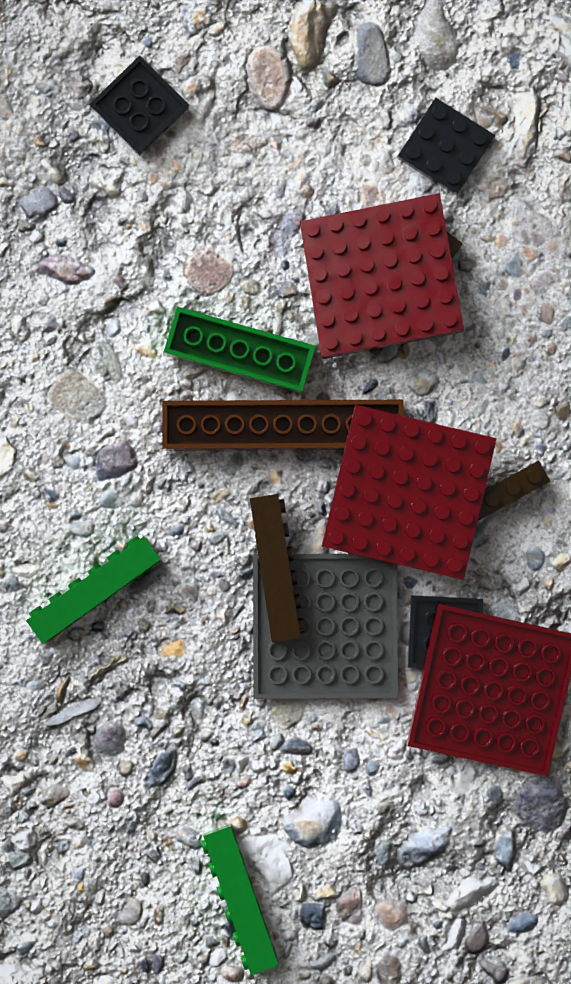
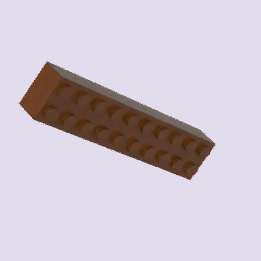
(262, 424)

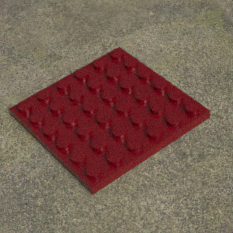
(381, 276)
(409, 492)
(492, 690)

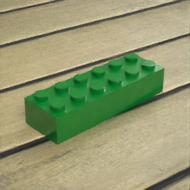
(239, 350)

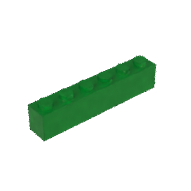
(93, 590)
(240, 899)

